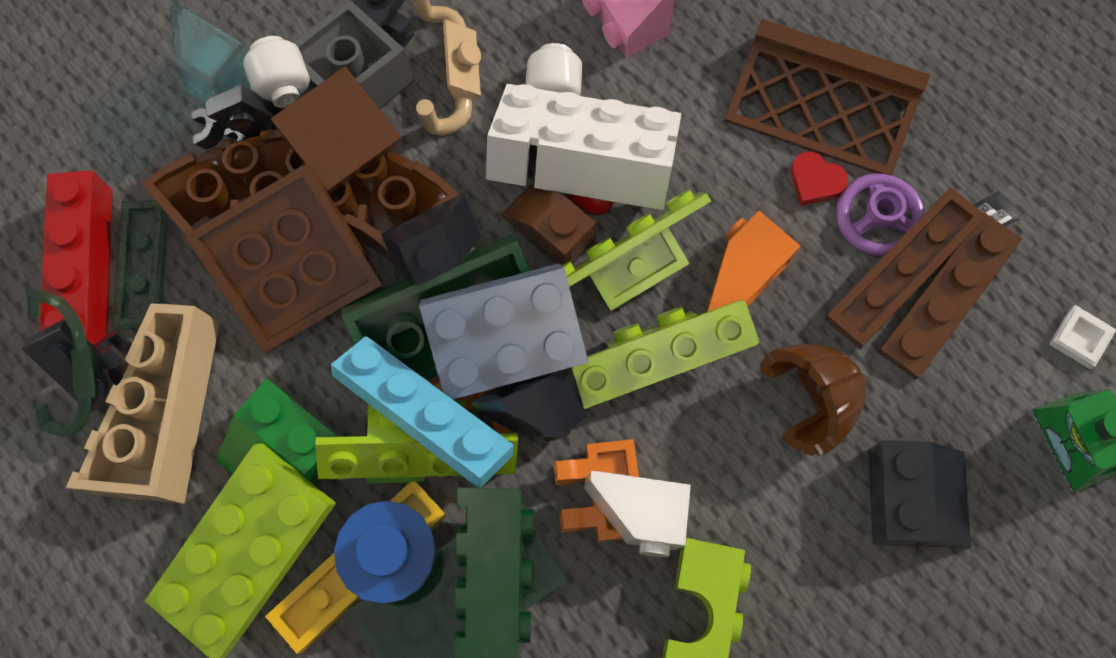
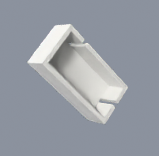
(583, 145)

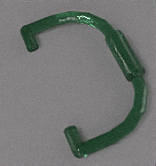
(81, 365)

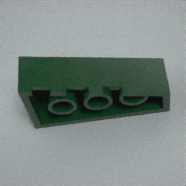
(493, 573)

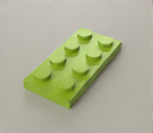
(239, 552)

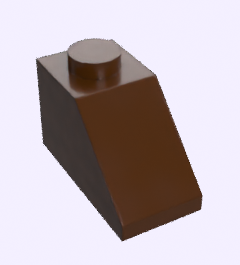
(552, 224)

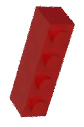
(78, 249)

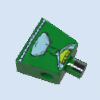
(1081, 436)

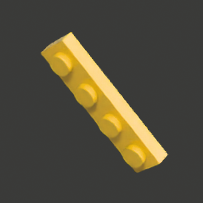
(323, 595)

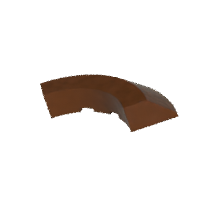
(370, 202)

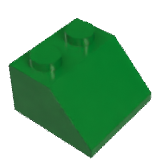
(280, 424)

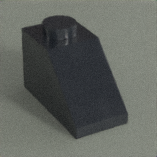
(432, 241)
(535, 406)

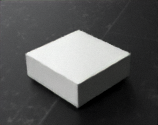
(1082, 337)

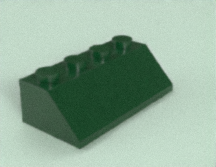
(393, 313)

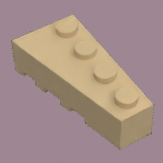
(154, 411)

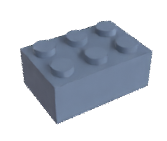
(503, 331)

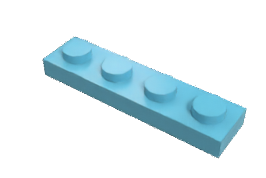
(423, 411)

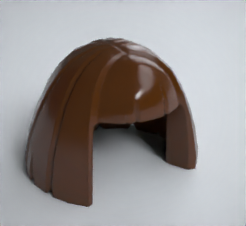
(840, 391)

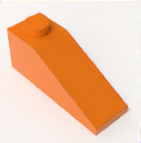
(752, 260)

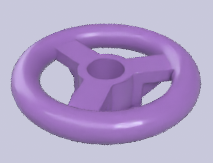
(885, 193)

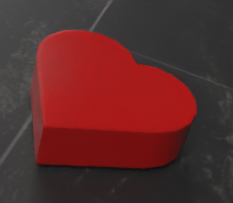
(816, 179)

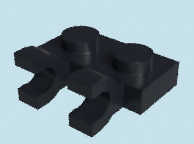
(234, 114)

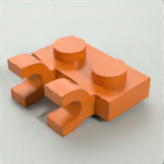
(607, 457)

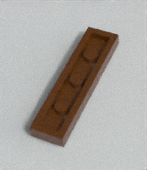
(905, 268)
(949, 297)

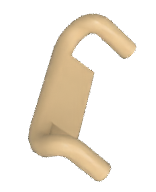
(461, 69)

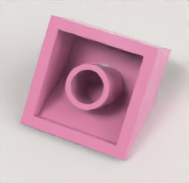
(632, 22)

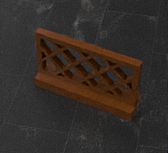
(846, 68)

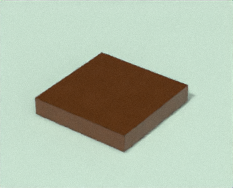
(337, 129)

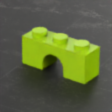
(715, 577)

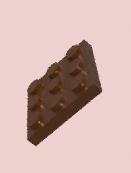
(285, 257)

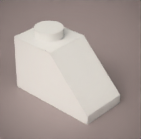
(643, 510)

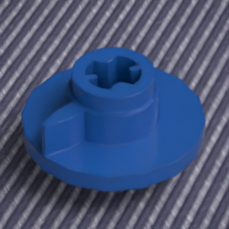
(385, 552)

